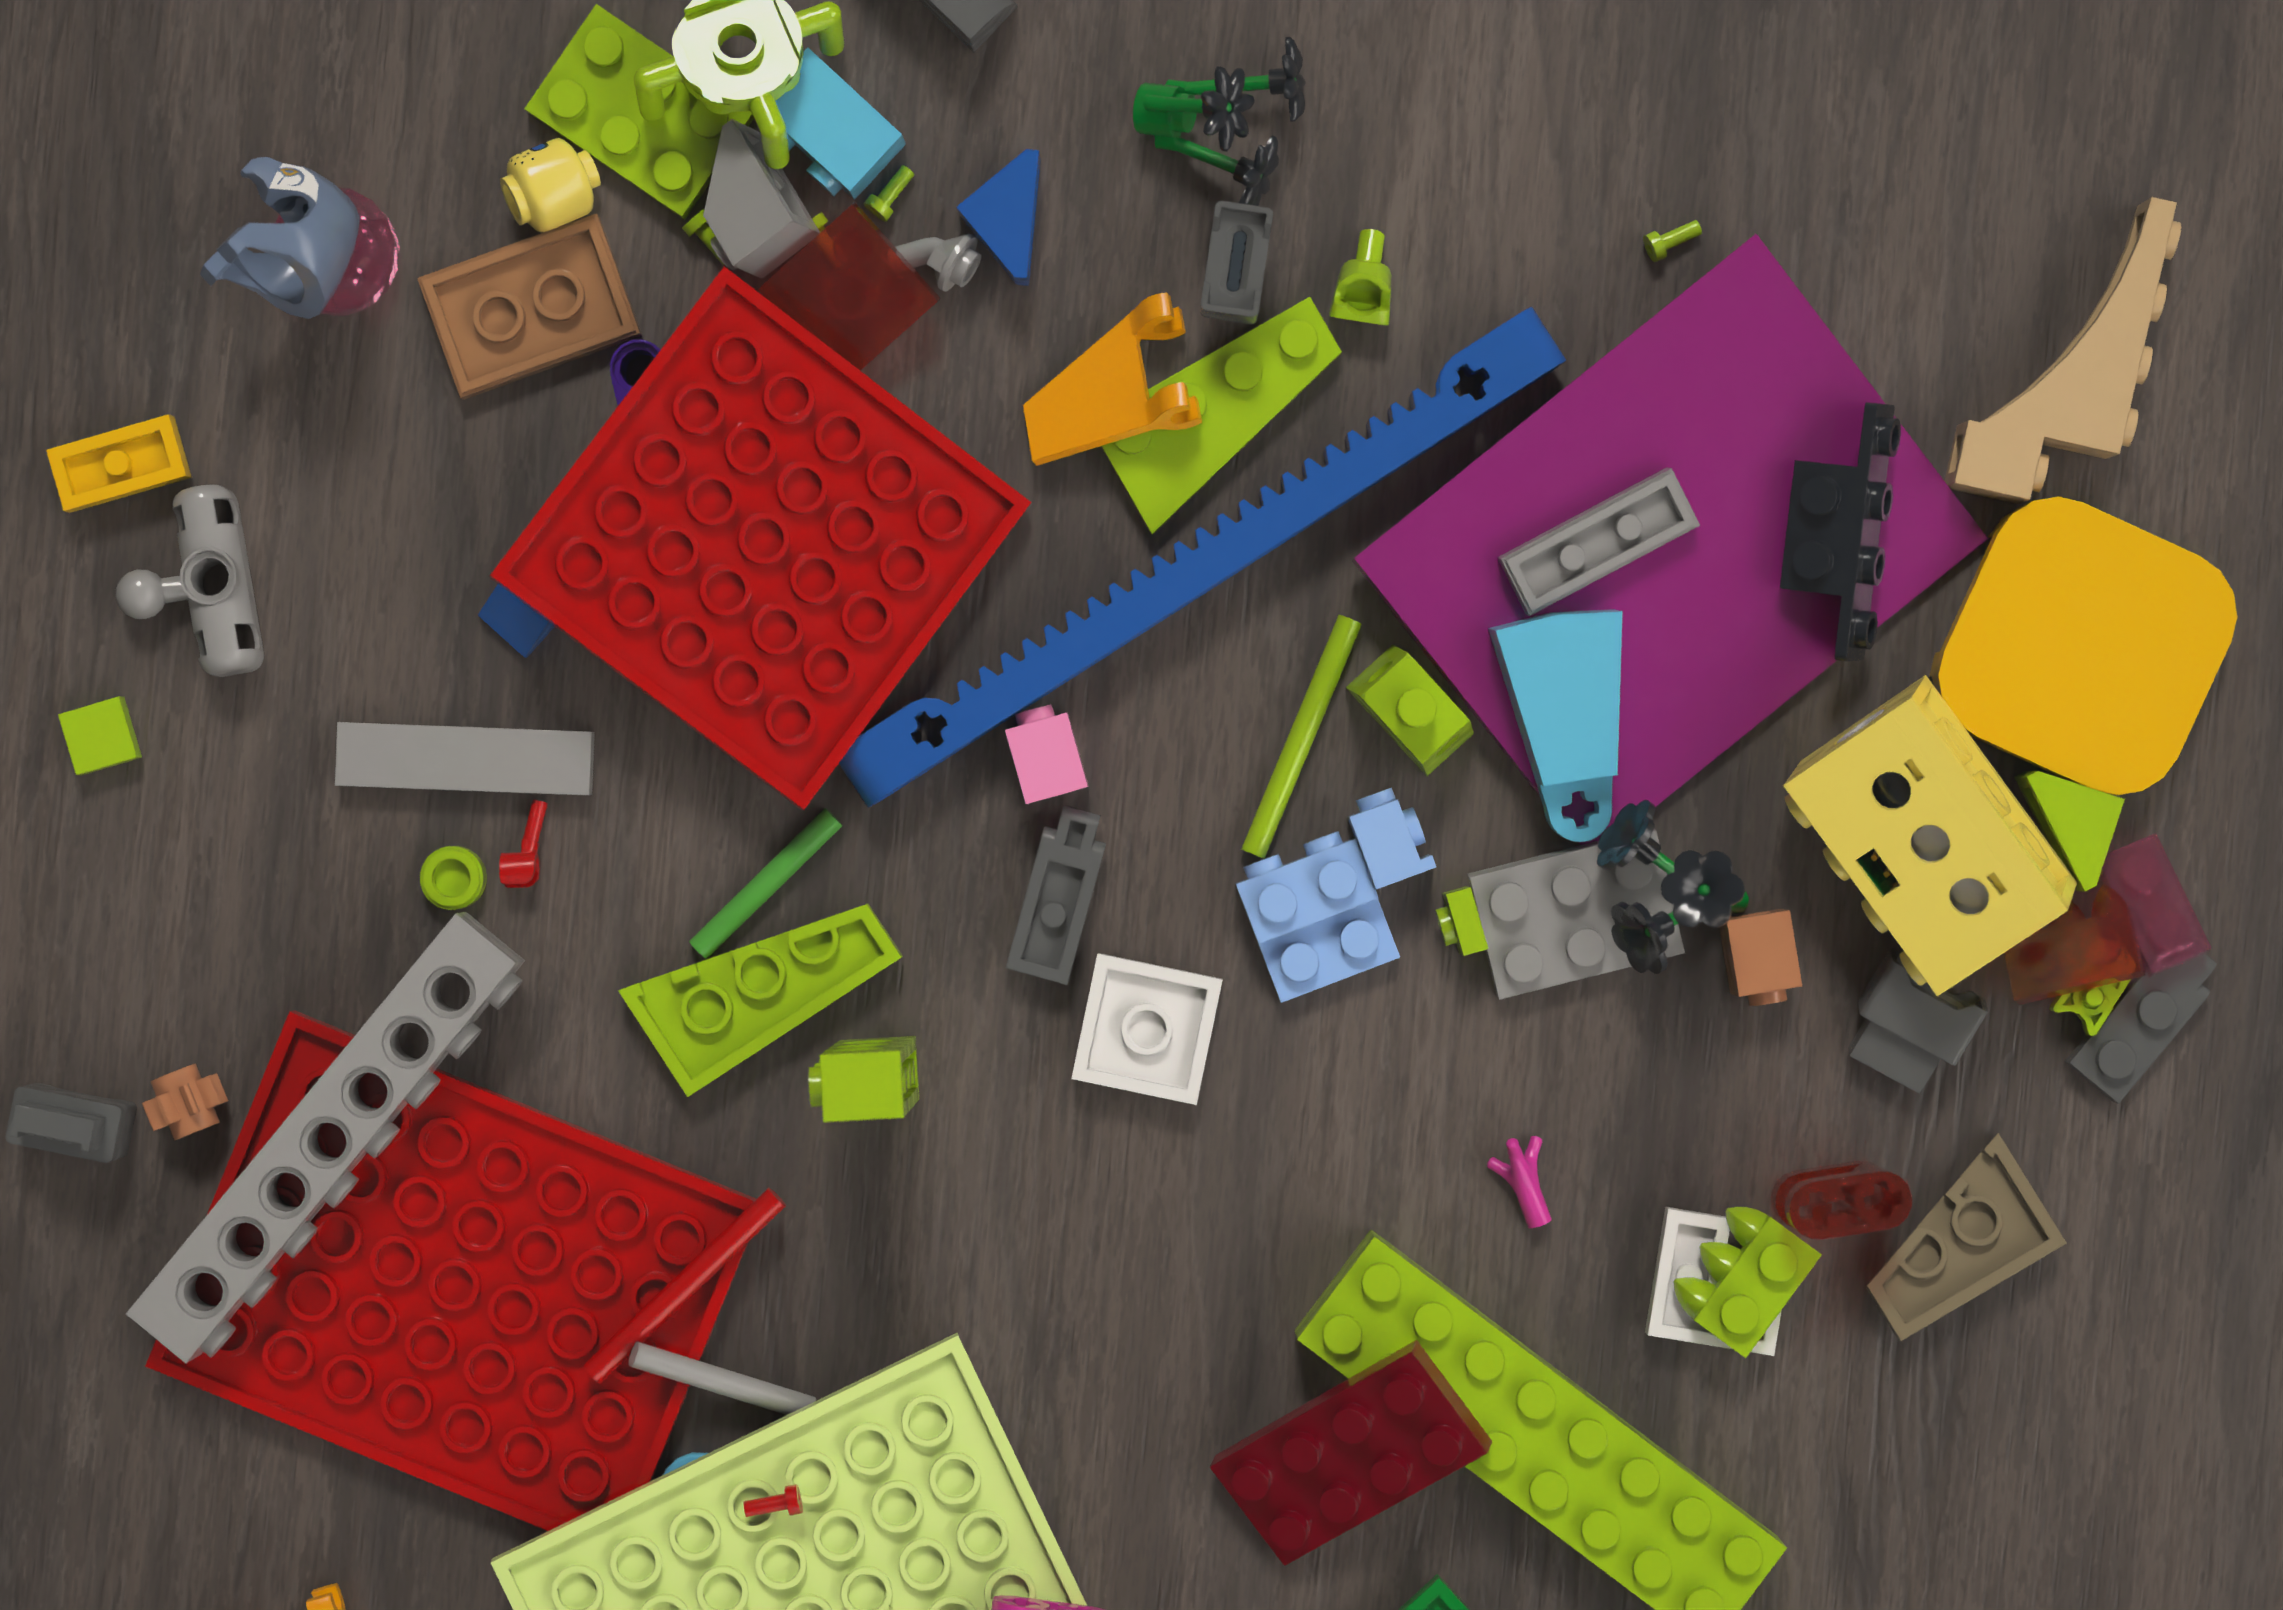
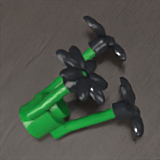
(1173, 109)

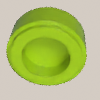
(453, 877)

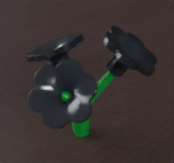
(1695, 884)

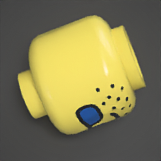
(550, 185)

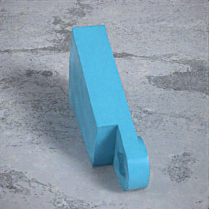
(1567, 705)

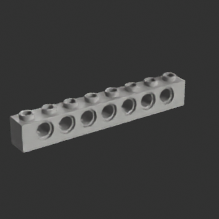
(170, 1304)

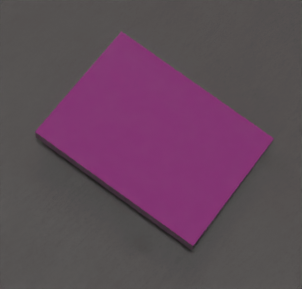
(1728, 397)

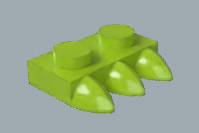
(1749, 1281)

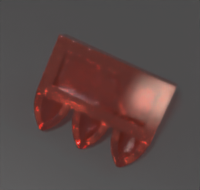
(2077, 951)

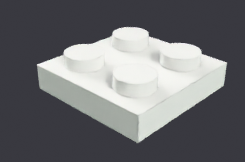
(1147, 1028)

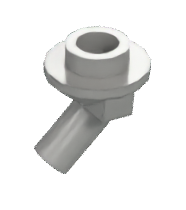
(951, 259)

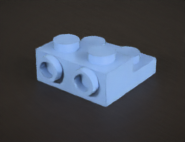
(1316, 916)

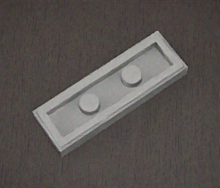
(1598, 541)

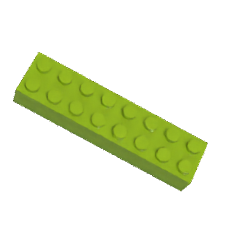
(1551, 1440)

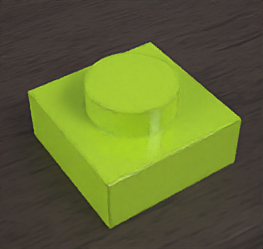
(1461, 922)

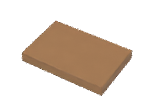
(529, 306)

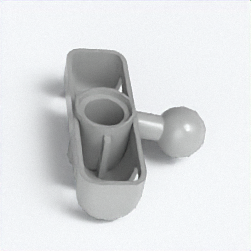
(214, 617)

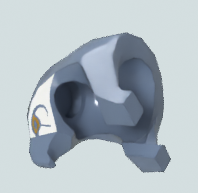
(305, 254)

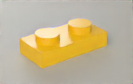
(118, 463)

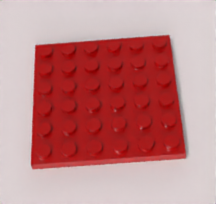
(761, 539)

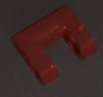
(1848, 1186)

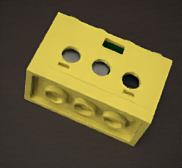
(1929, 837)

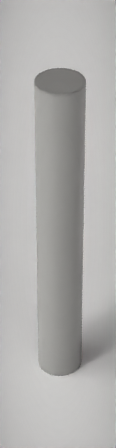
(717, 1379)

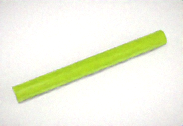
(1301, 736)

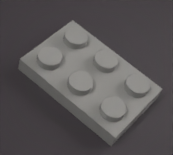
(1553, 918)

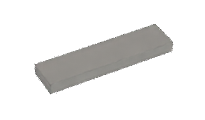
(464, 758)

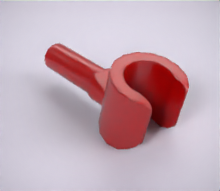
(523, 867)

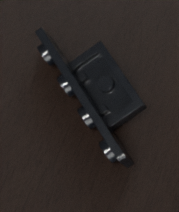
(1837, 530)

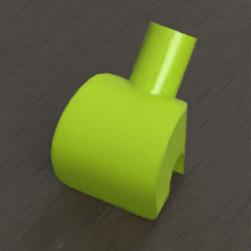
(1364, 283)

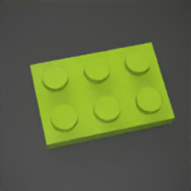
(595, 106)

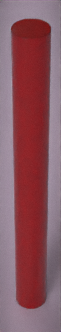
(684, 1285)

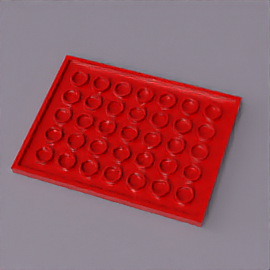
(466, 1292)

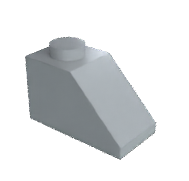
(752, 206)

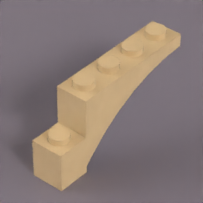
(2088, 390)

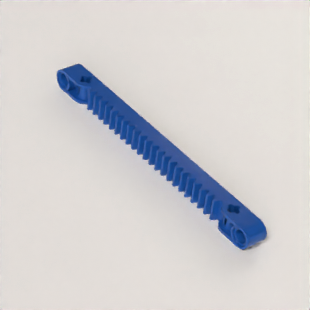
(1505, 358)

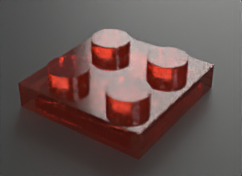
(851, 288)

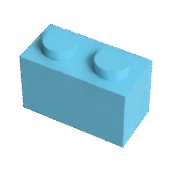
(836, 129)

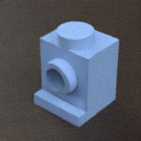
(1389, 839)

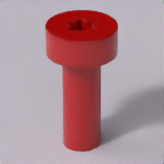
(789, 1500)

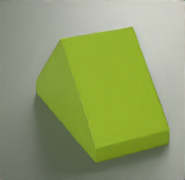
(2073, 821)

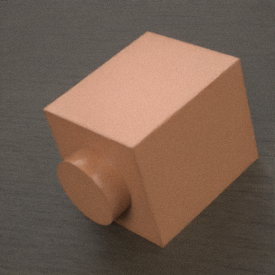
(1761, 956)

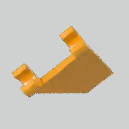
(1106, 390)

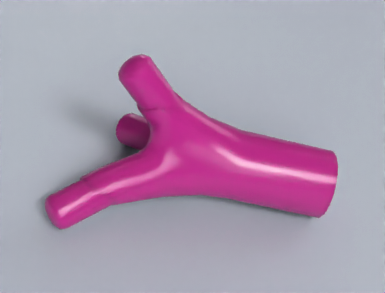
(1524, 1180)

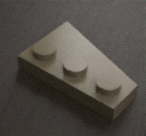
(1966, 1244)

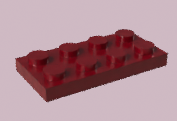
(1351, 1453)

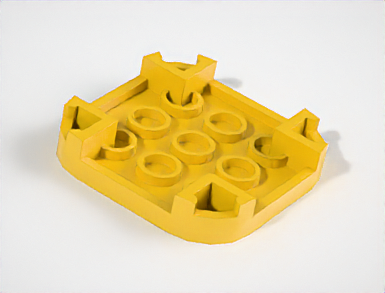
(2085, 645)

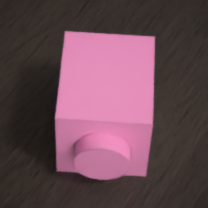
(1045, 754)

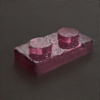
(2159, 907)

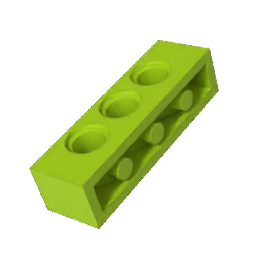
(866, 1079)

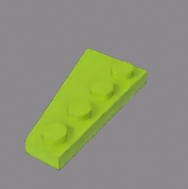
(1237, 397)
(745, 999)

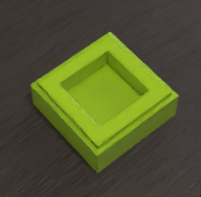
(100, 735)

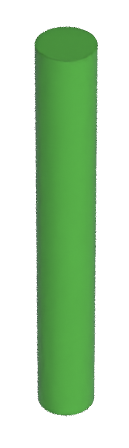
(765, 883)

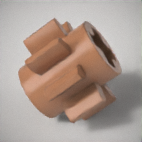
(184, 1102)

